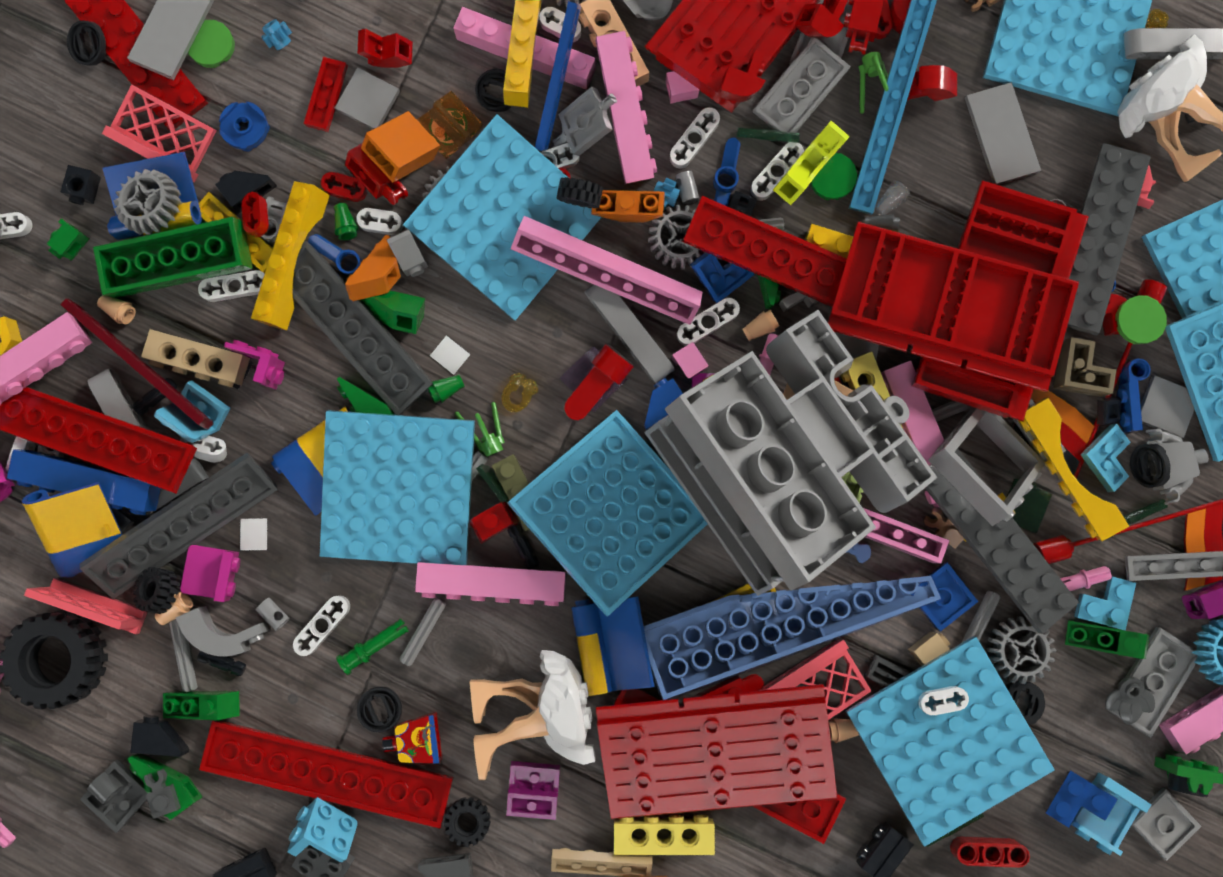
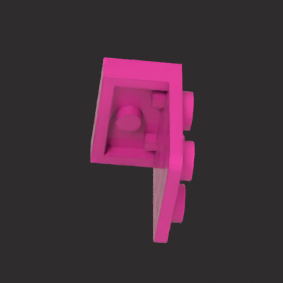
(269, 367)
(210, 572)

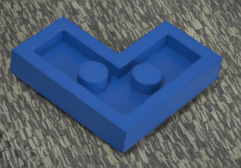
(719, 280)
(1079, 793)

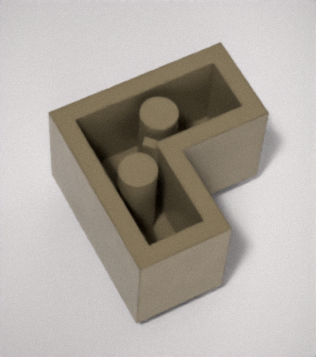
(1078, 374)

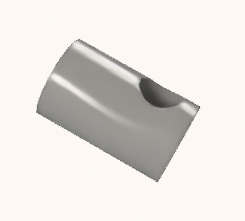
(687, 187)
(272, 614)

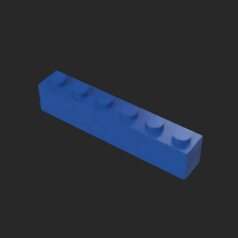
(63, 475)

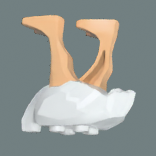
(1161, 96)
(557, 712)

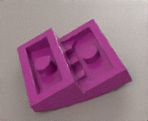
(533, 790)

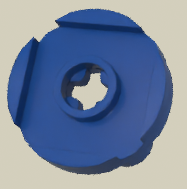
(253, 135)

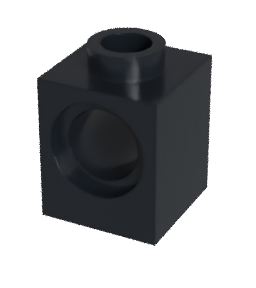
(73, 178)

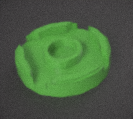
(212, 44)
(1141, 319)

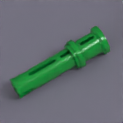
(362, 652)

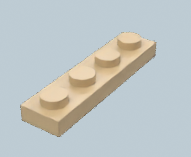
(600, 863)

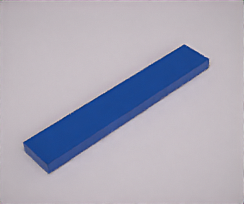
(558, 76)

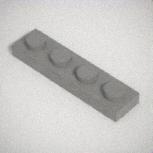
(1174, 566)

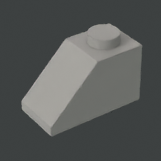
(408, 253)

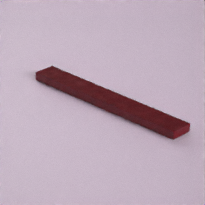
(137, 363)

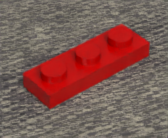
(325, 94)

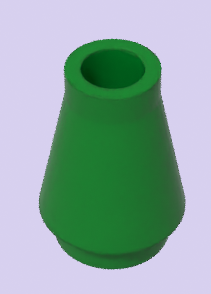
(345, 225)
(445, 388)

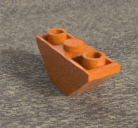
(630, 205)
(375, 274)

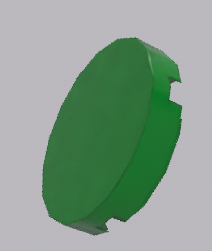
(835, 178)

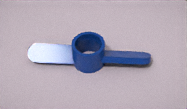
(727, 167)
(333, 252)

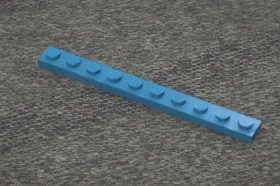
(892, 105)

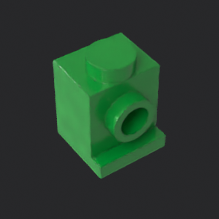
(66, 241)

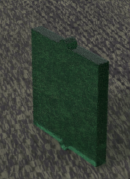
(493, 482)
(1032, 510)

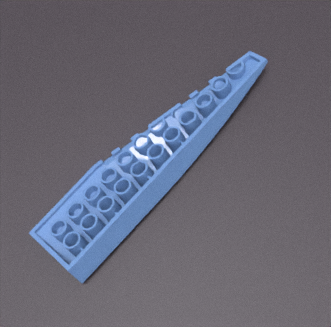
(758, 630)

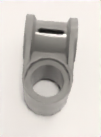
(275, 214)

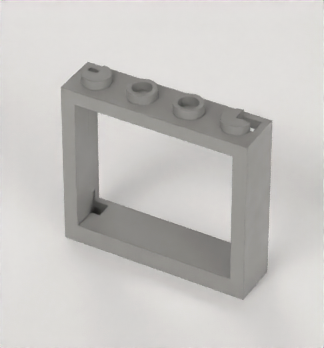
(967, 481)

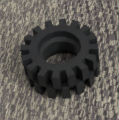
(579, 192)
(155, 590)
(460, 835)

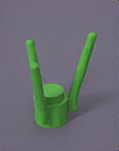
(873, 67)
(490, 443)

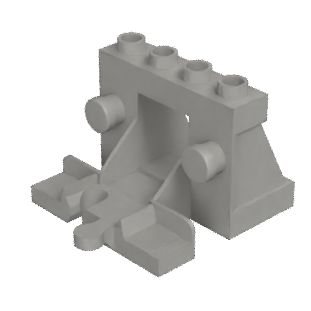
(774, 466)

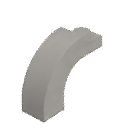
(205, 636)

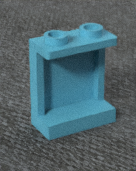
(1113, 830)

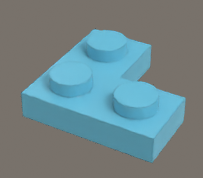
(1102, 457)
(1112, 609)

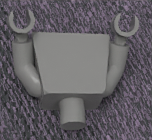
(1183, 463)

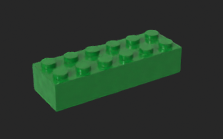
(172, 257)

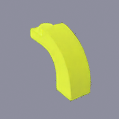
(810, 162)

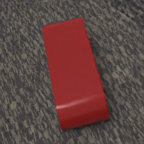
(1000, 856)

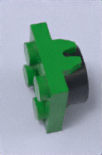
(1190, 776)

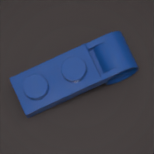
(1129, 393)

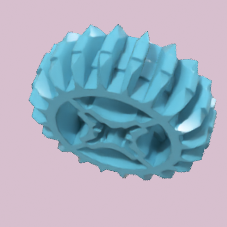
(1211, 651)

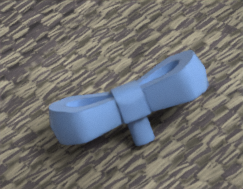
(861, 551)

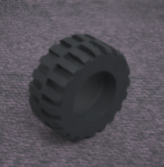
(22, 665)

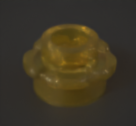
(1151, 20)

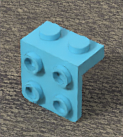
(183, 425)
(323, 829)

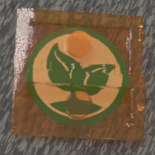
(450, 123)

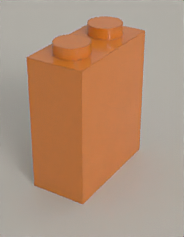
(400, 146)

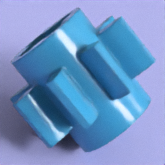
(276, 34)
(671, 192)

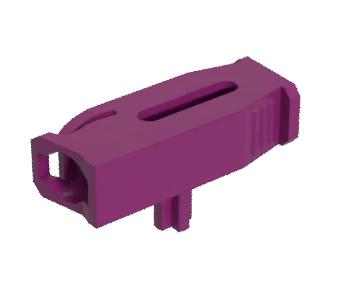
(1206, 600)

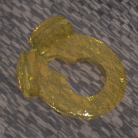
(530, 389)

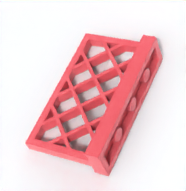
(147, 148)
(90, 605)
(818, 662)

